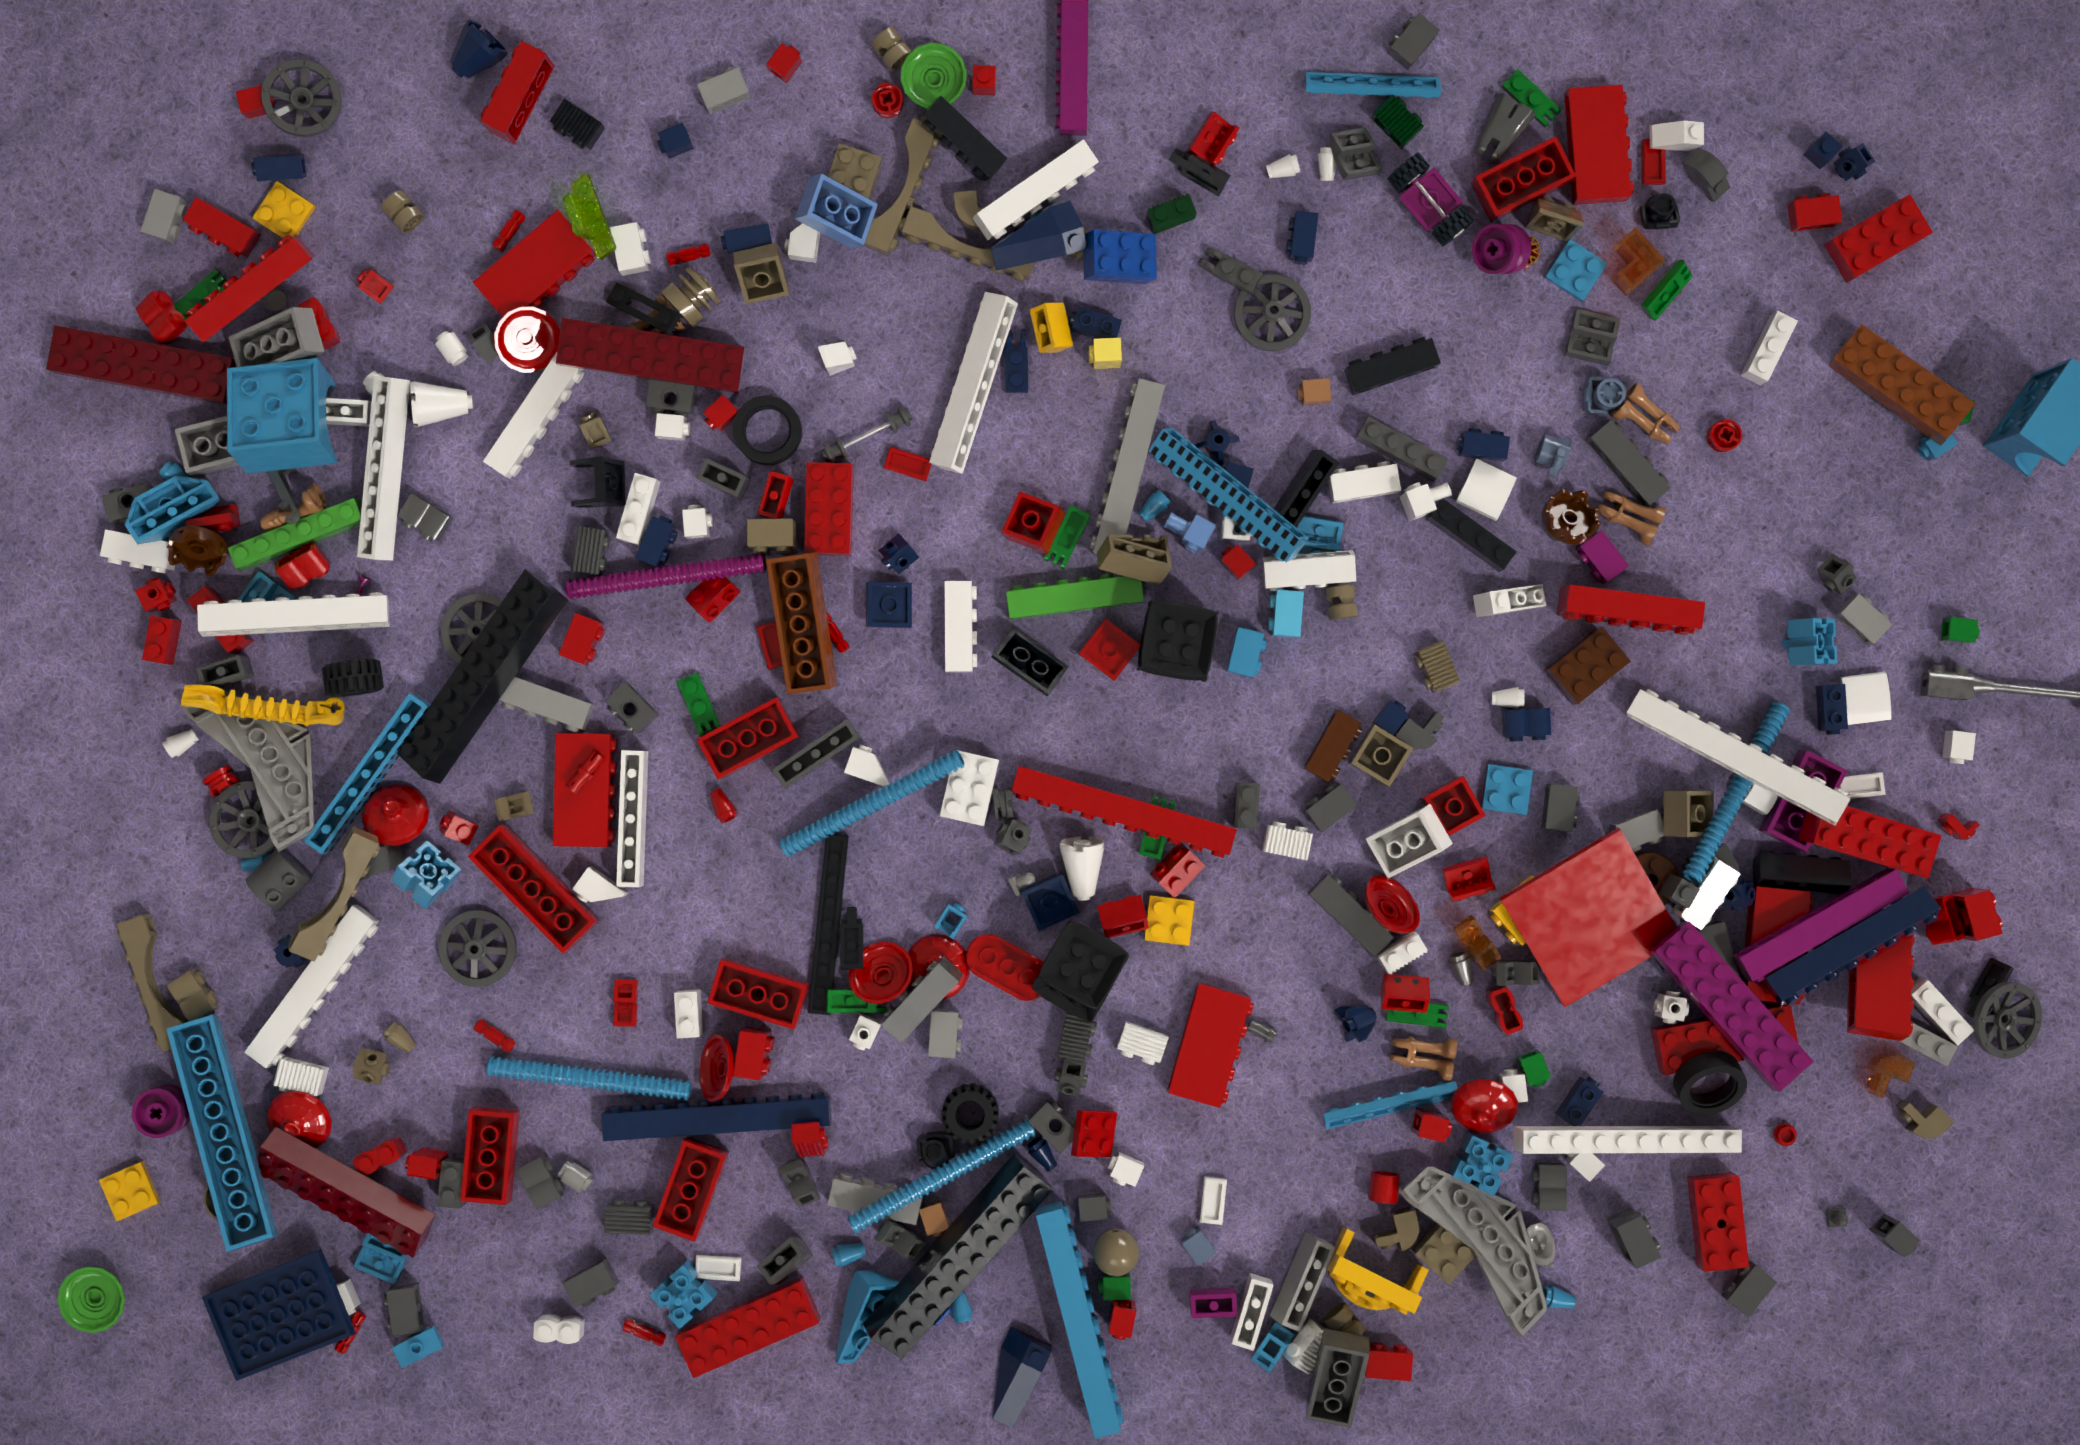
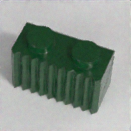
(1397, 121)
(1171, 213)

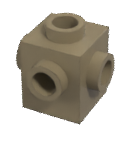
(371, 1066)

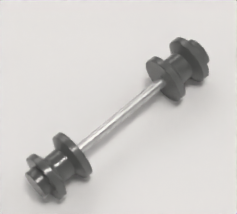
(895, 420)

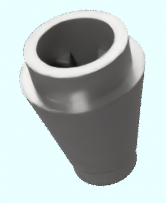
(1461, 966)

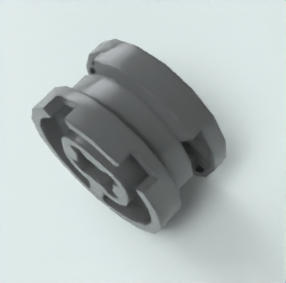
(1003, 803)

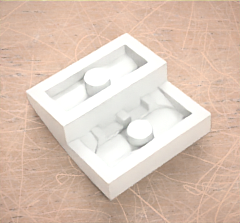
(1486, 489)
(1867, 697)

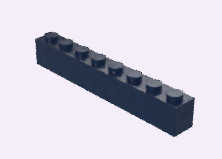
(1852, 946)

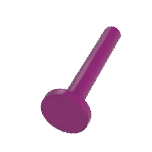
(362, 584)

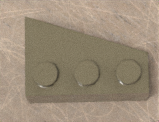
(1136, 558)

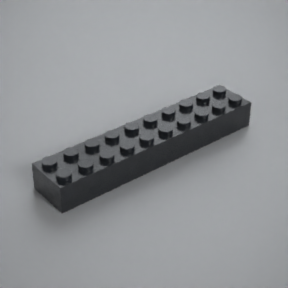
(482, 676)
(957, 1257)

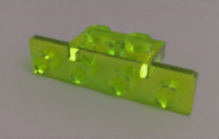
(588, 216)

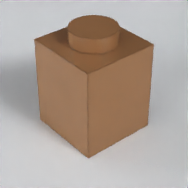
(1314, 392)
(934, 1218)

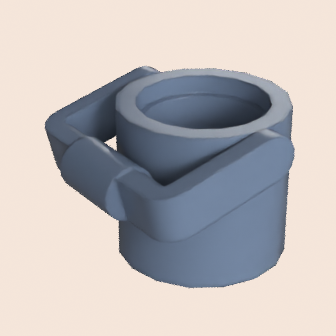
(1604, 396)
(1553, 453)

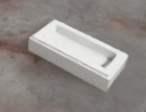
(1863, 785)
(1213, 1200)
(718, 1267)

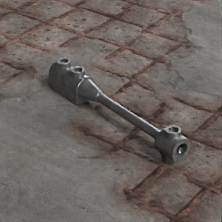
(1963, 685)

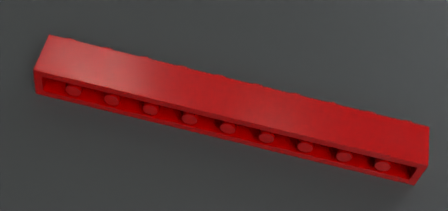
(1123, 810)

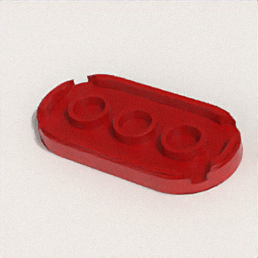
(1004, 965)

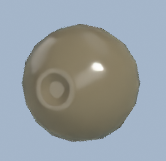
(1116, 1252)

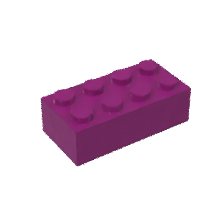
(1785, 818)

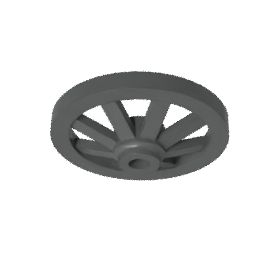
(299, 93)
(1272, 319)
(456, 608)
(242, 822)
(483, 948)
(2004, 1018)

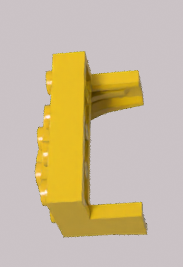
(1355, 1281)

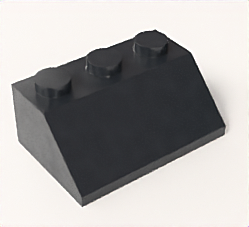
(1030, 662)

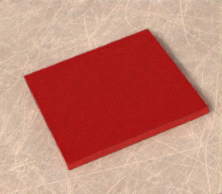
(1589, 917)

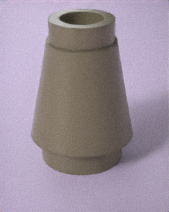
(399, 1037)

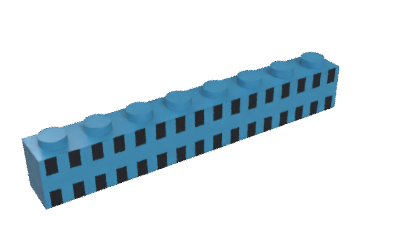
(1228, 494)
(366, 776)

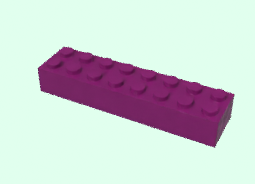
(1731, 1006)

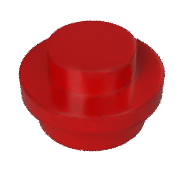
(1785, 1134)

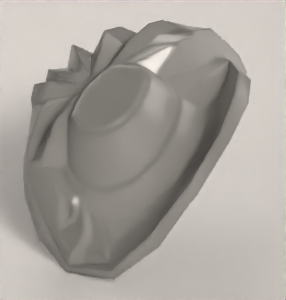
(1541, 1244)

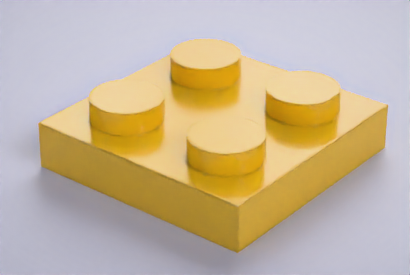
(283, 211)
(1169, 920)
(129, 1191)

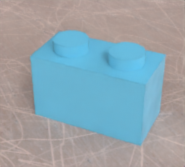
(1286, 613)

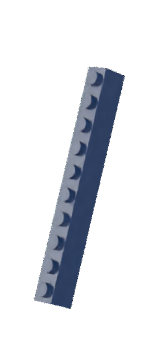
(714, 1118)

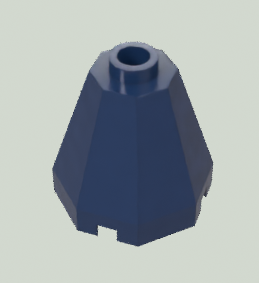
(475, 50)

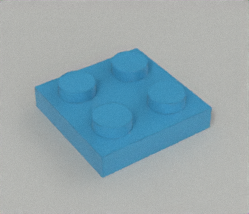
(1576, 270)
(1507, 789)

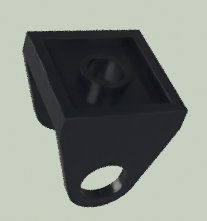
(608, 482)

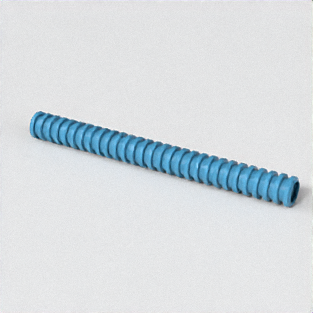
(1733, 797)
(871, 803)
(588, 1078)
(941, 1176)

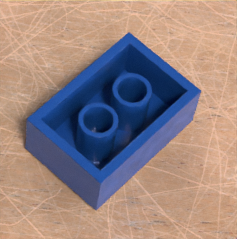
(1120, 257)

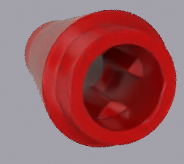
(722, 806)

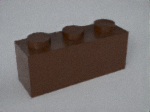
(1333, 746)

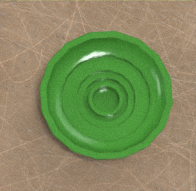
(933, 72)
(91, 1299)

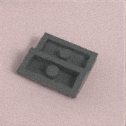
(1354, 153)
(1592, 337)

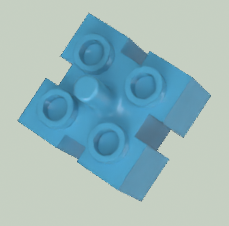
(1811, 642)
(426, 874)
(1481, 1163)
(683, 1294)

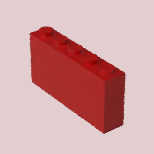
(1598, 144)
(536, 266)
(586, 816)
(1771, 911)
(1881, 993)
(1210, 1045)

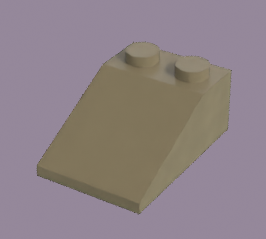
(1554, 219)

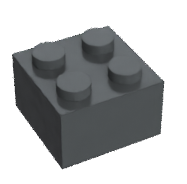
(1634, 1237)

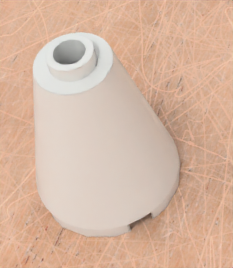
(437, 403)
(1082, 864)

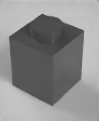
(1679, 891)
(1093, 1207)

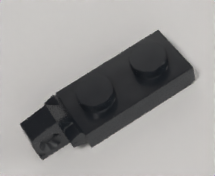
(1200, 171)
(852, 941)
(1993, 974)

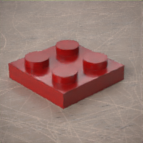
(1109, 649)
(1094, 1133)

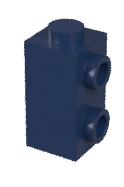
(279, 167)
(746, 237)
(1303, 237)
(1094, 324)
(1483, 445)
(656, 541)
(1831, 708)
(1579, 1101)

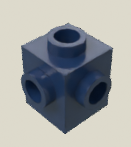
(1853, 162)
(898, 554)
(1740, 895)
(285, 957)

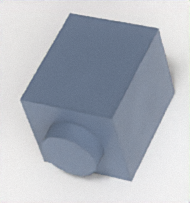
(1198, 1245)

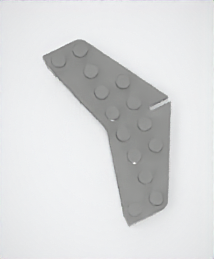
(278, 768)
(1497, 1243)

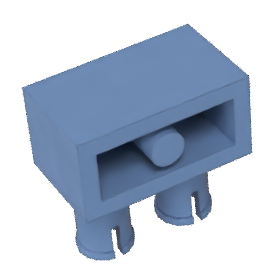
(1193, 533)

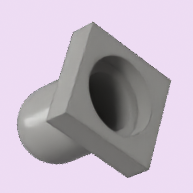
(1019, 882)

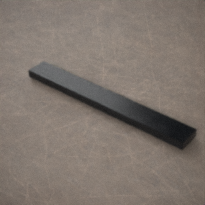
(828, 921)

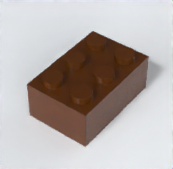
(1587, 665)

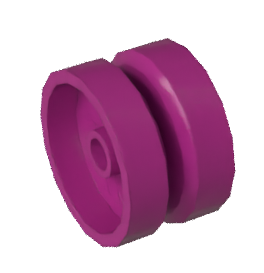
(1501, 249)
(160, 1111)

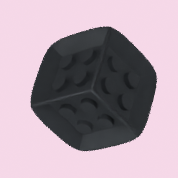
(1178, 640)
(1080, 971)

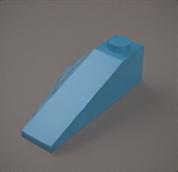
(863, 1297)

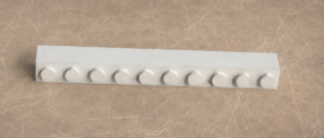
(1739, 757)
(1627, 1139)

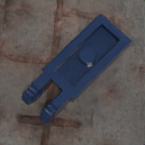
(1016, 365)

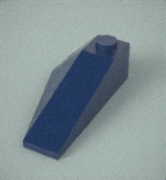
(1047, 236)
(1018, 1372)

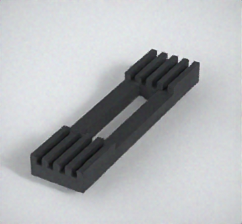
(665, 319)

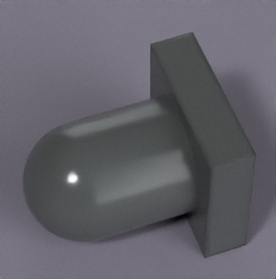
(1837, 1217)

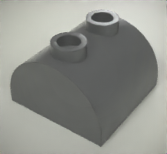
(277, 879)

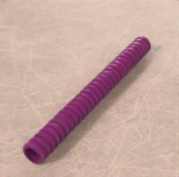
(687, 573)

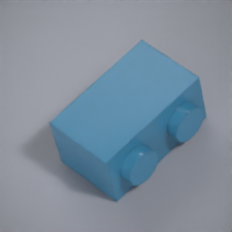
(1246, 652)

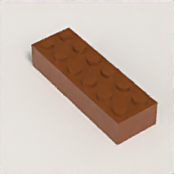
(1901, 384)
(801, 622)

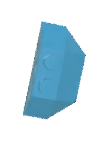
(167, 506)

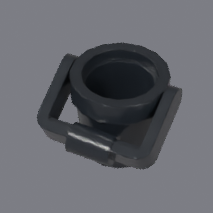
(1658, 211)
(935, 1151)

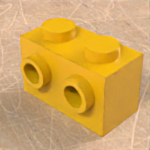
(1051, 327)

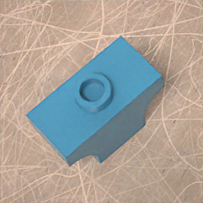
(418, 1346)
(1273, 1347)

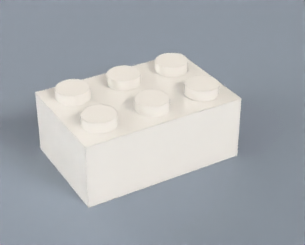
(970, 789)
(1409, 841)

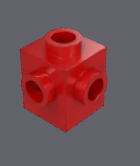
(156, 595)

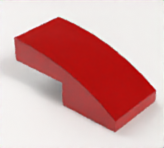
(625, 1003)

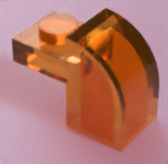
(1476, 943)
(1885, 1067)

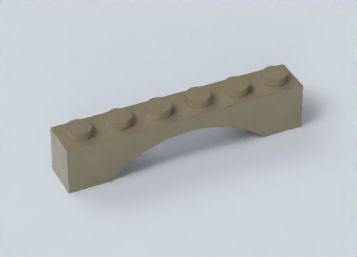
(886, 227)
(923, 228)
(312, 934)
(139, 941)

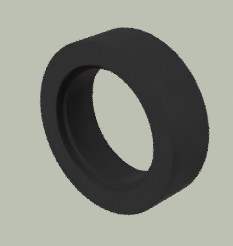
(762, 403)
(1703, 1065)

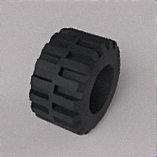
(352, 677)
(970, 1133)

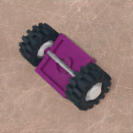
(1430, 199)

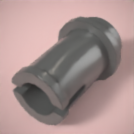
(1262, 1030)

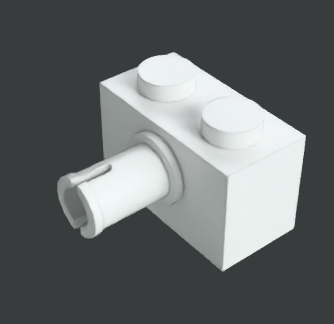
(1420, 500)

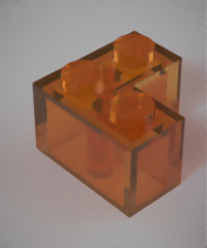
(1640, 258)

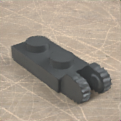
(1232, 271)

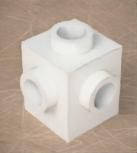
(1663, 1006)

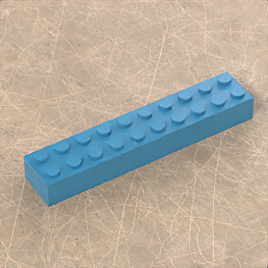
(222, 1133)
(1080, 1325)

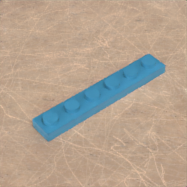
(1372, 84)
(1383, 1106)

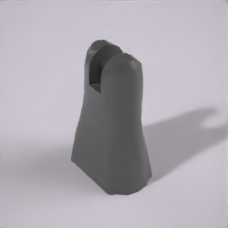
(1503, 126)

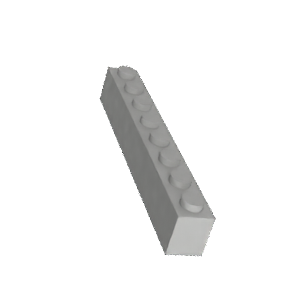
(1129, 460)

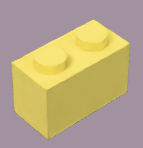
(1106, 353)

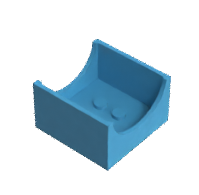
(279, 415)
(2041, 420)

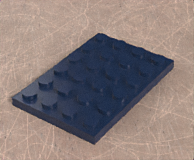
(278, 1315)

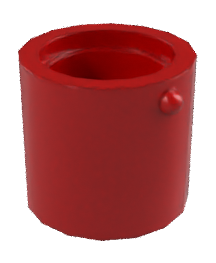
(1384, 1187)

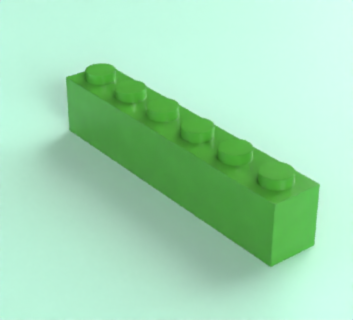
(292, 537)
(1071, 597)

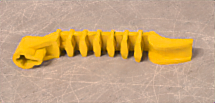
(214, 700)

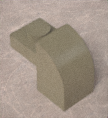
(967, 208)
(1927, 1124)
(1404, 1232)

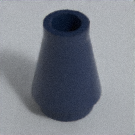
(1042, 1153)

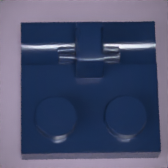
(889, 604)
(1049, 901)

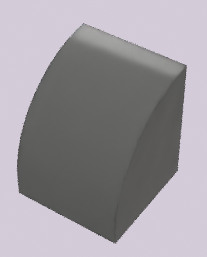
(483, 341)

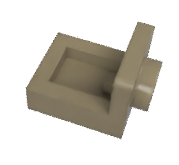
(514, 806)

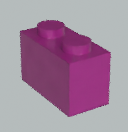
(1601, 557)
(1213, 1302)

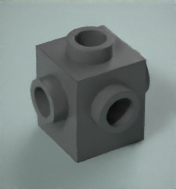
(1836, 574)
(1013, 836)
(1071, 1077)

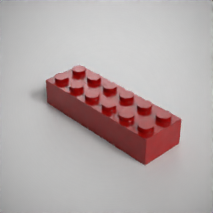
(248, 288)
(1630, 608)
(1875, 840)
(533, 888)
(1686, 1039)
(748, 1327)

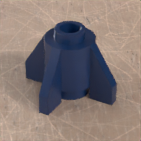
(1216, 448)
(1356, 1021)

